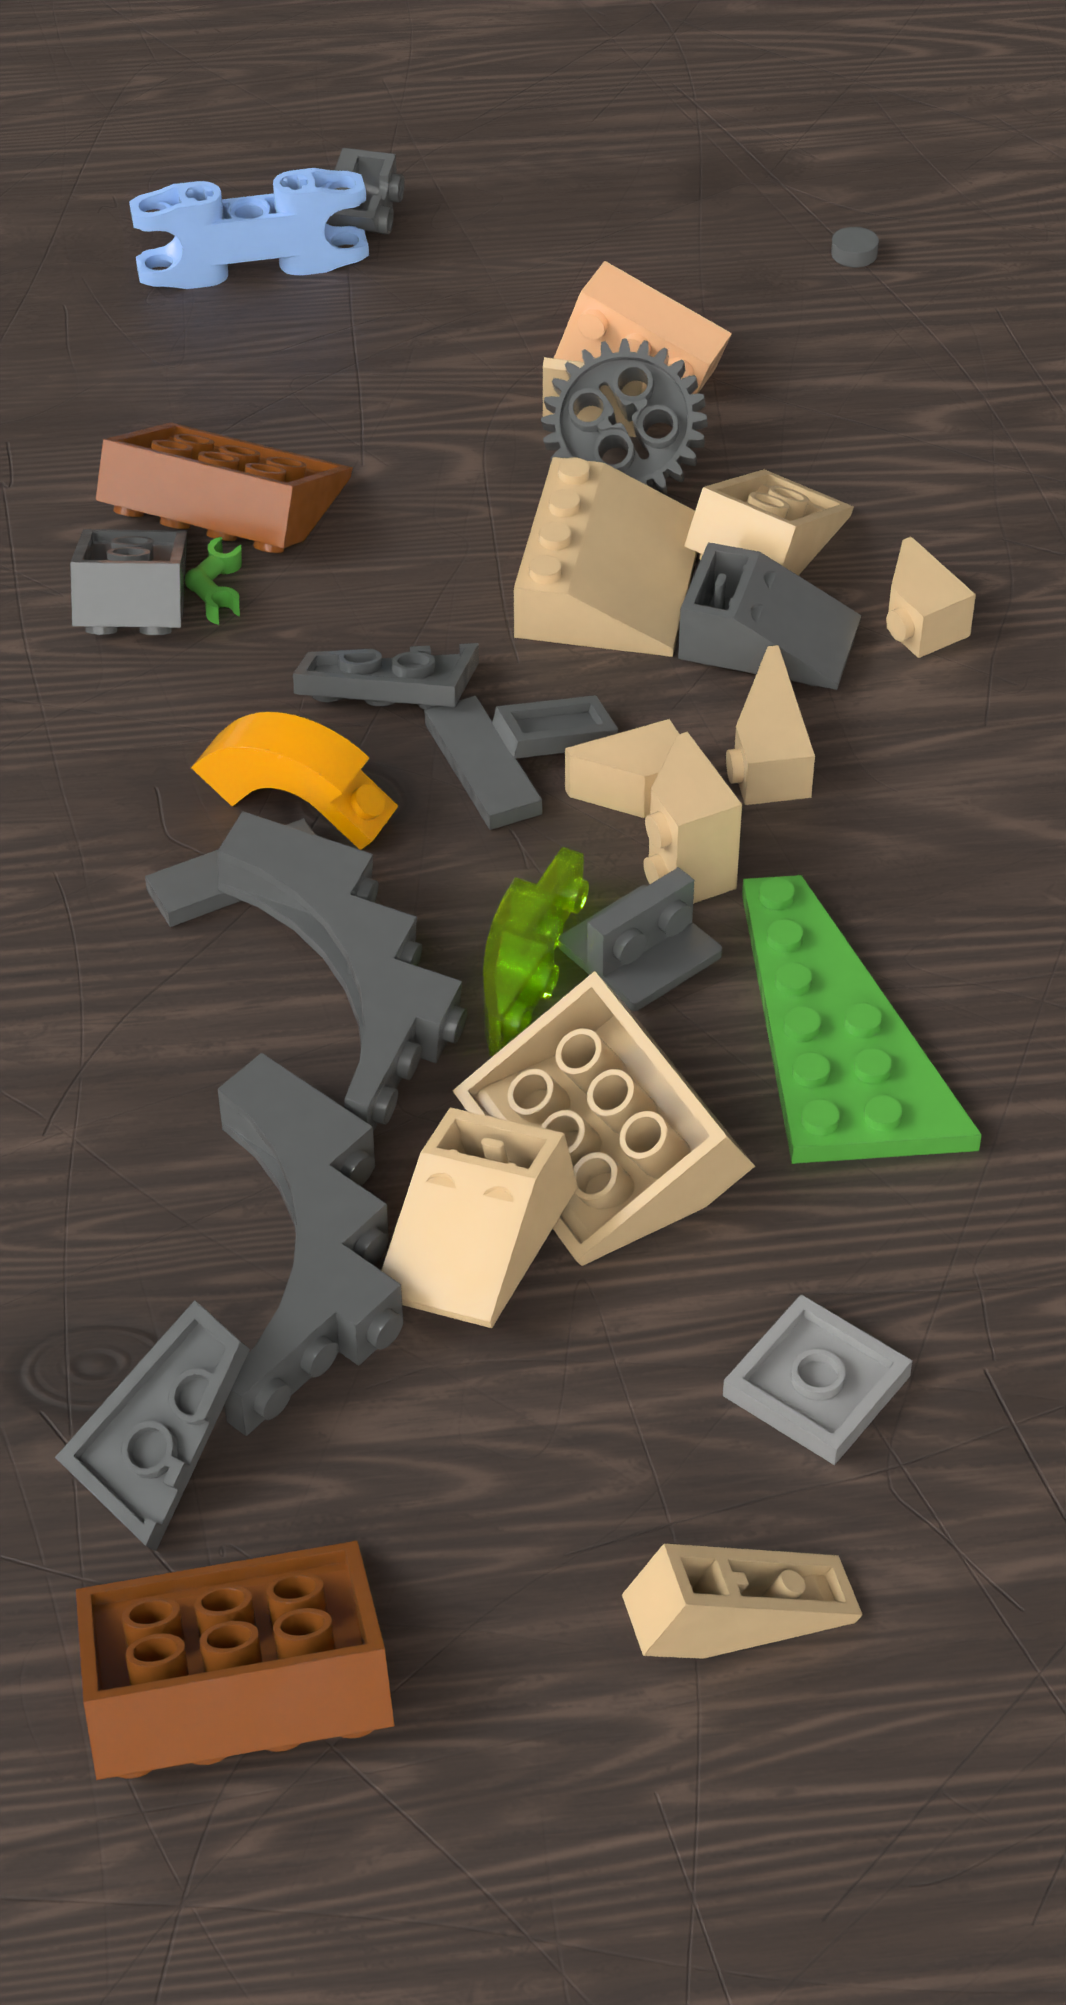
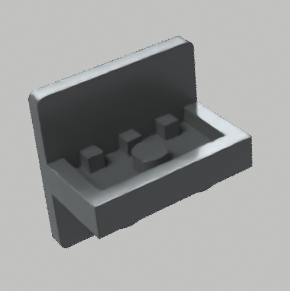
(644, 941)

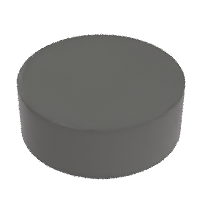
(854, 247)

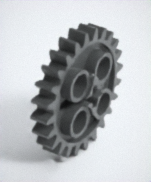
(665, 400)

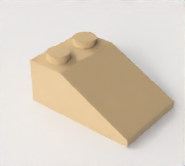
(767, 516)

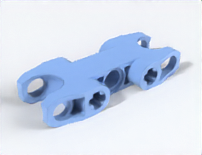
(250, 228)

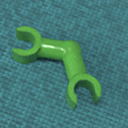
(201, 580)

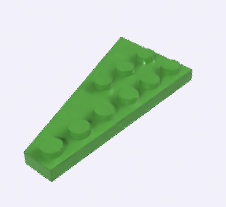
(839, 1050)

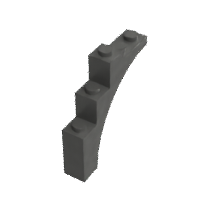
(330, 902)
(334, 1291)

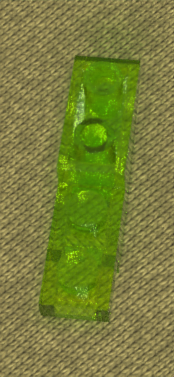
(522, 946)

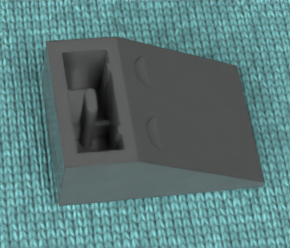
(751, 602)

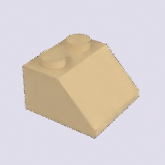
(693, 822)

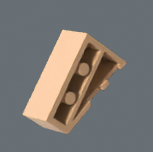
(623, 307)

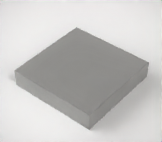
(817, 1379)

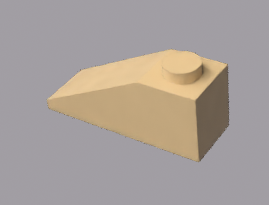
(771, 741)
(734, 1599)

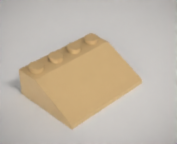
(604, 562)
(630, 1119)

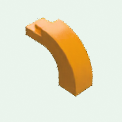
(300, 759)

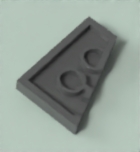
(380, 681)
(156, 1424)

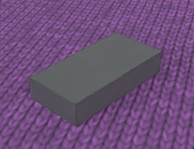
(551, 725)

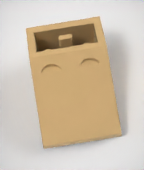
(477, 1214)

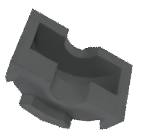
(381, 186)

